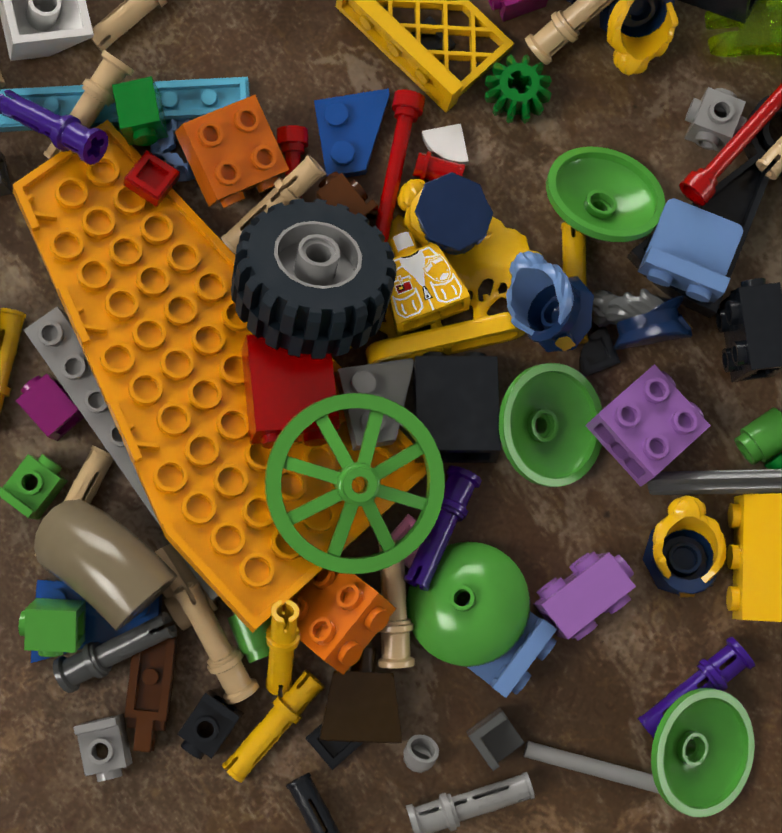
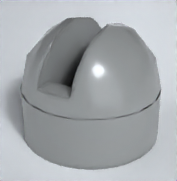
(420, 753)

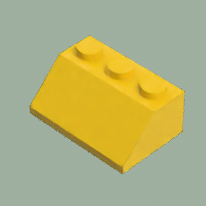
(756, 557)

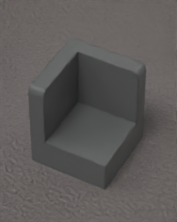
(495, 737)

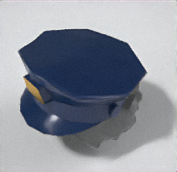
(640, 318)

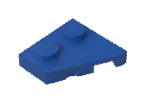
(350, 129)

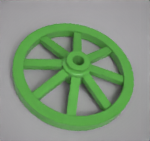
(343, 478)

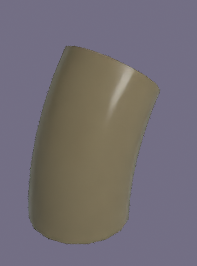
(101, 561)

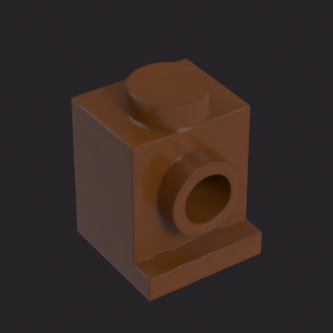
(337, 189)

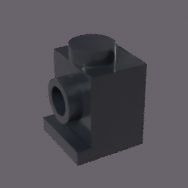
(220, 715)

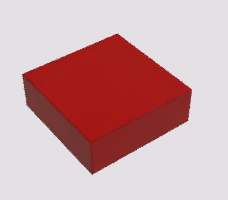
(151, 178)

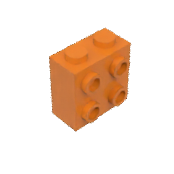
(232, 152)
(340, 617)

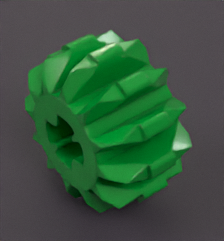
(526, 79)

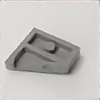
(380, 379)

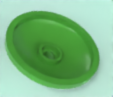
(605, 194)
(561, 405)
(491, 619)
(702, 752)

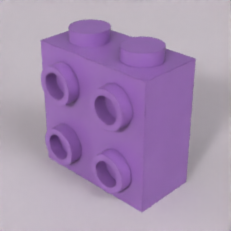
(648, 425)
(594, 587)

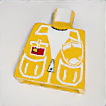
(424, 285)

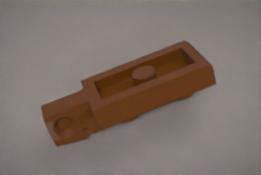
(150, 692)

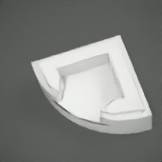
(447, 143)

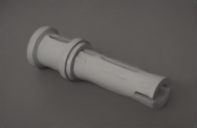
(450, 811)

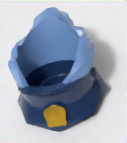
(548, 303)

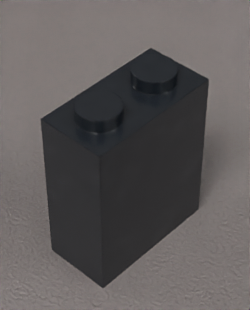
(459, 405)

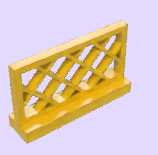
(413, 58)

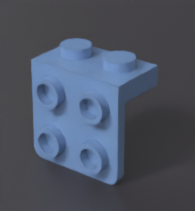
(691, 251)
(510, 670)

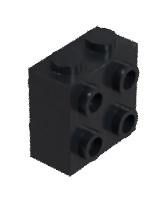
(752, 330)

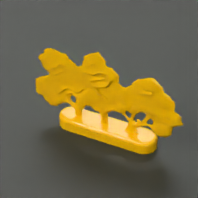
(484, 261)

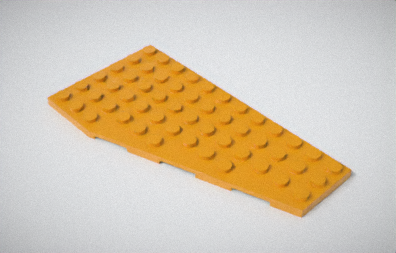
(166, 351)

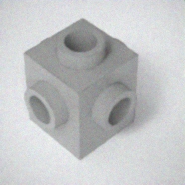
(714, 118)

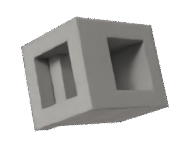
(113, 734)

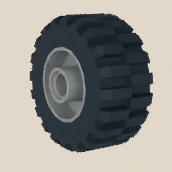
(312, 278)

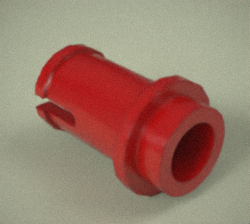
(431, 167)

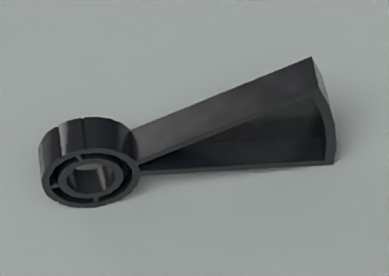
(735, 200)

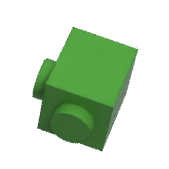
(53, 626)

